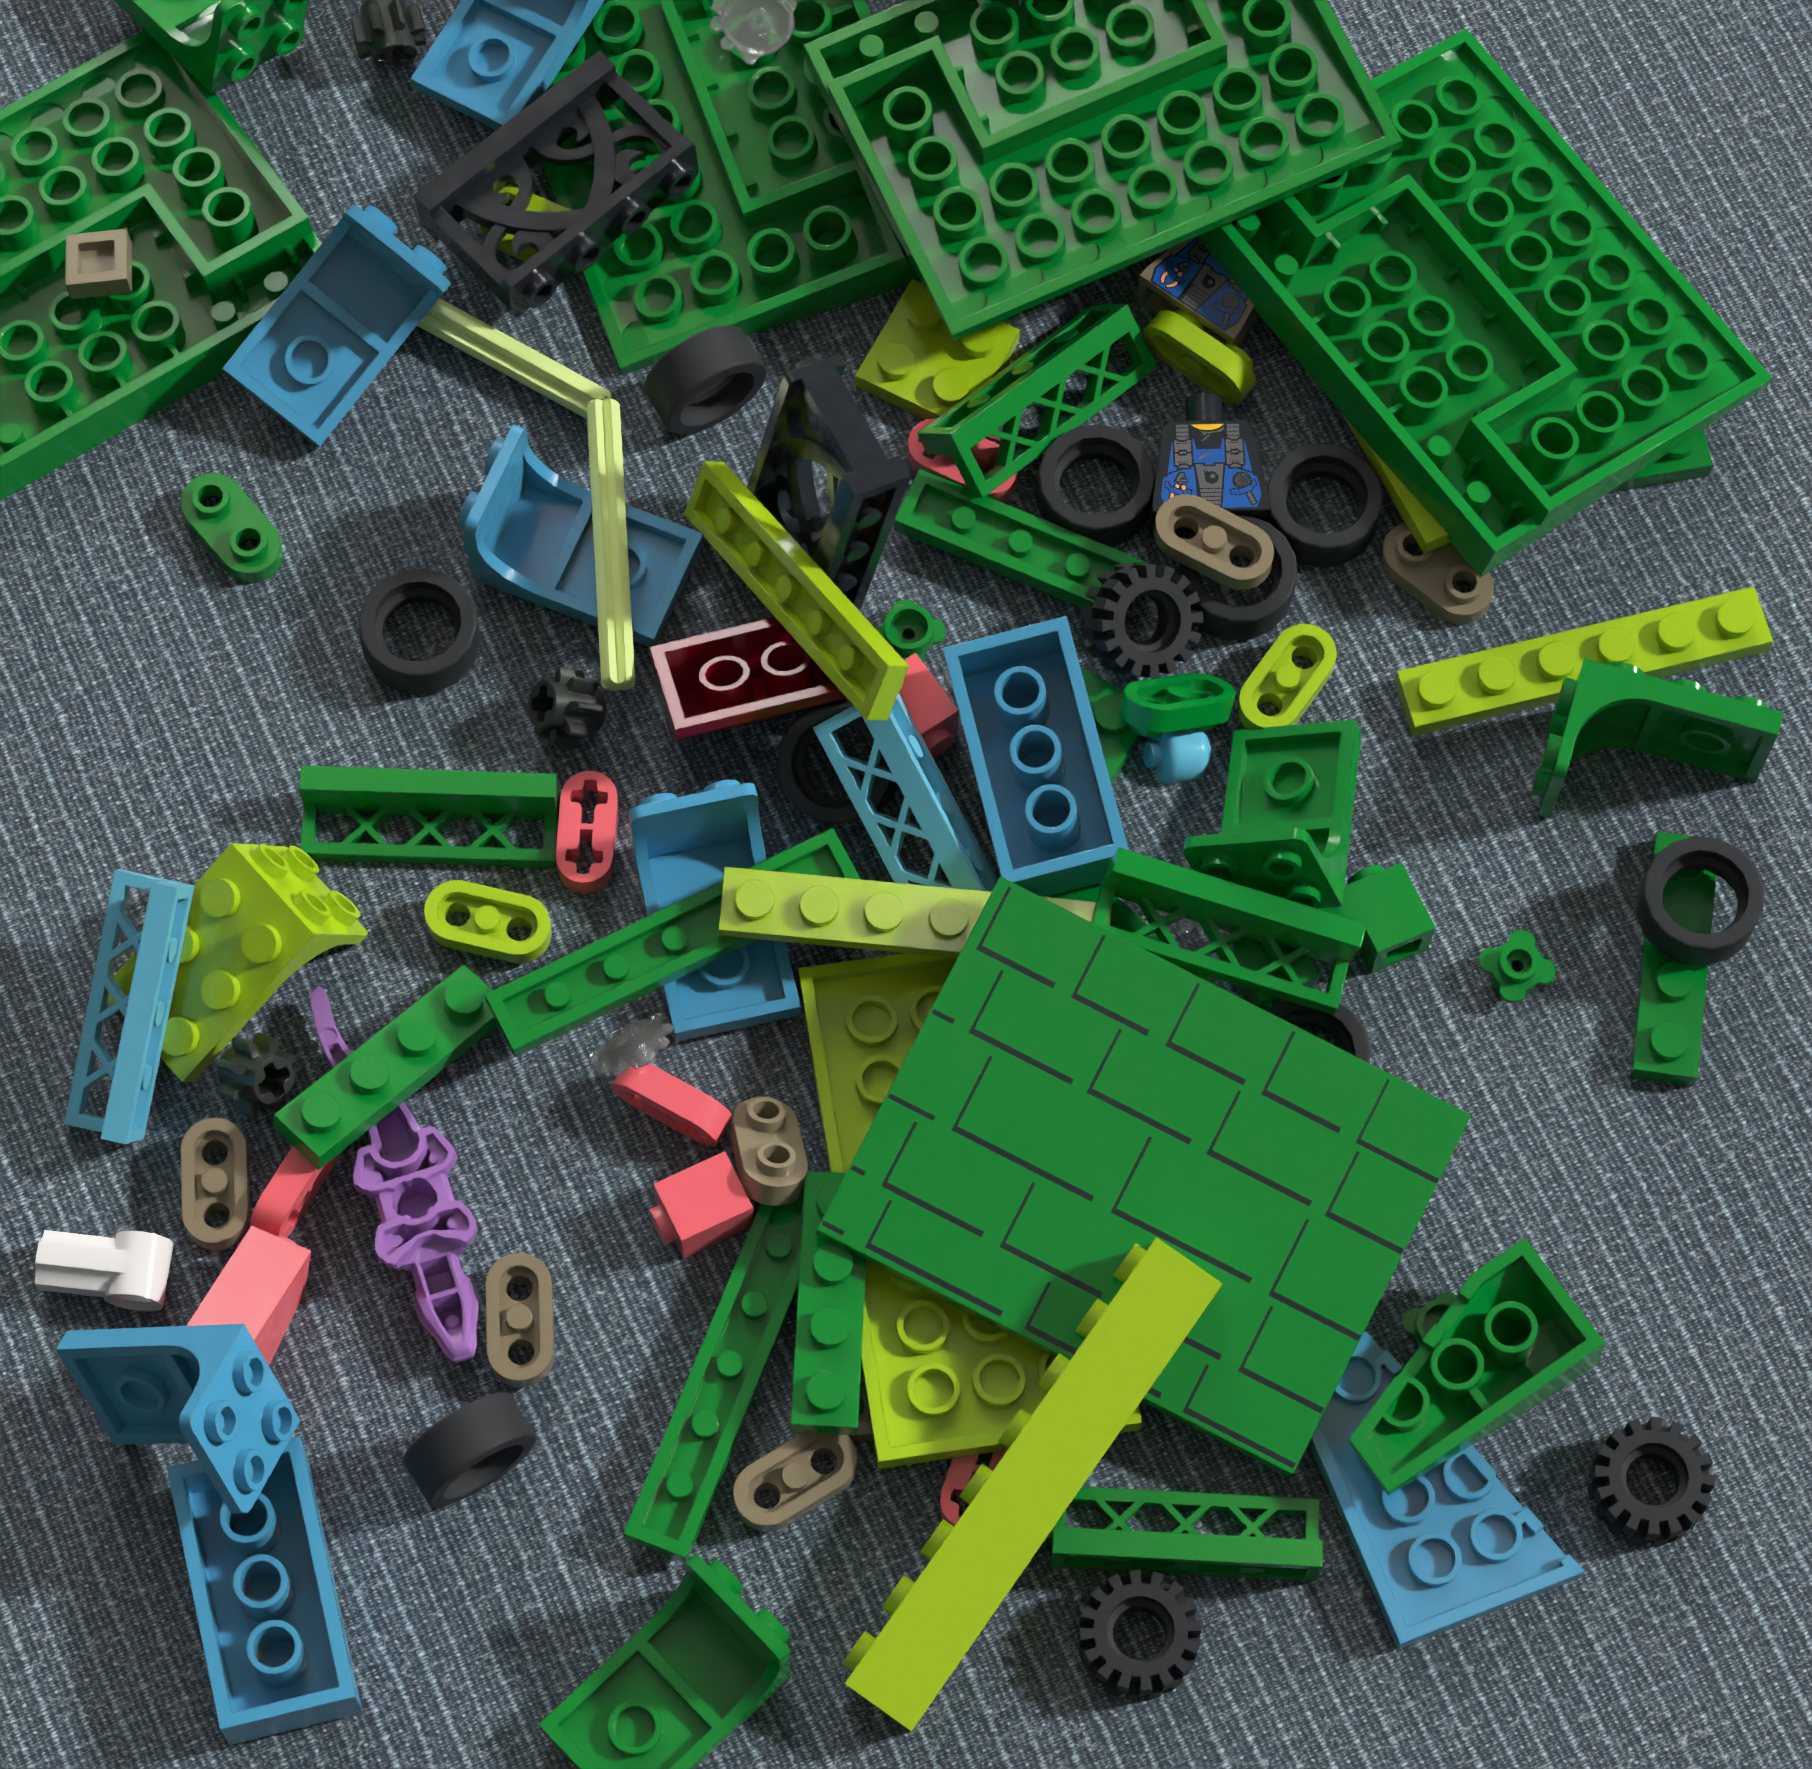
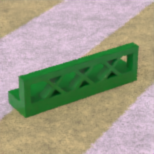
(1025, 381)
(429, 794)
(1237, 910)
(1185, 1549)

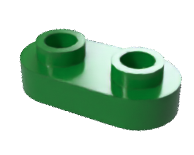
(228, 525)
(1176, 703)

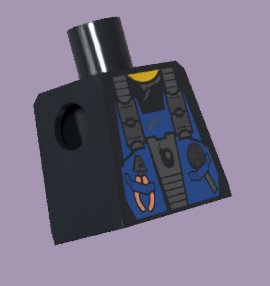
(1210, 461)

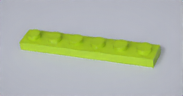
(796, 591)
(1533, 670)
(856, 912)

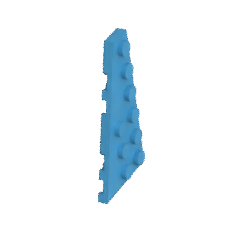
(1442, 1543)

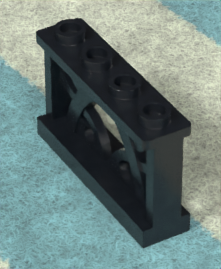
(579, 235)
(821, 423)

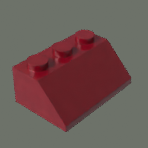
(736, 679)

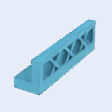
(924, 795)
(144, 1009)

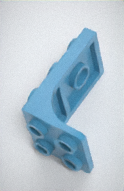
(501, 54)
(338, 323)
(536, 541)
(683, 849)
(189, 1388)

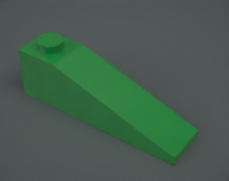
(1485, 1362)

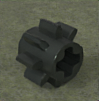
(388, 32)
(567, 707)
(255, 1074)

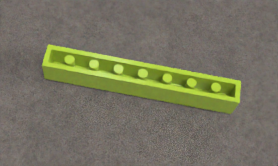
(1032, 1483)

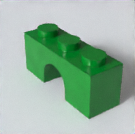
(1394, 930)

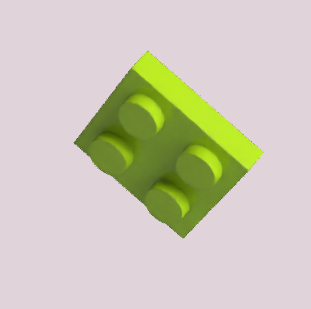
(921, 366)

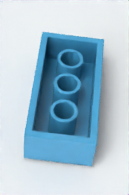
(1037, 757)
(266, 1602)

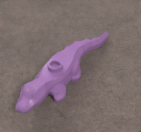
(420, 1219)

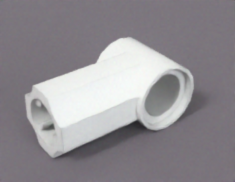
(123, 1269)

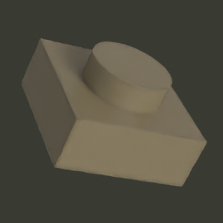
(98, 264)

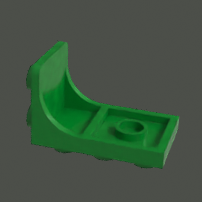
(221, 37)
(1654, 716)
(1286, 813)
(676, 1681)

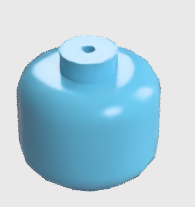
(1178, 756)

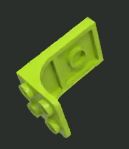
(246, 933)

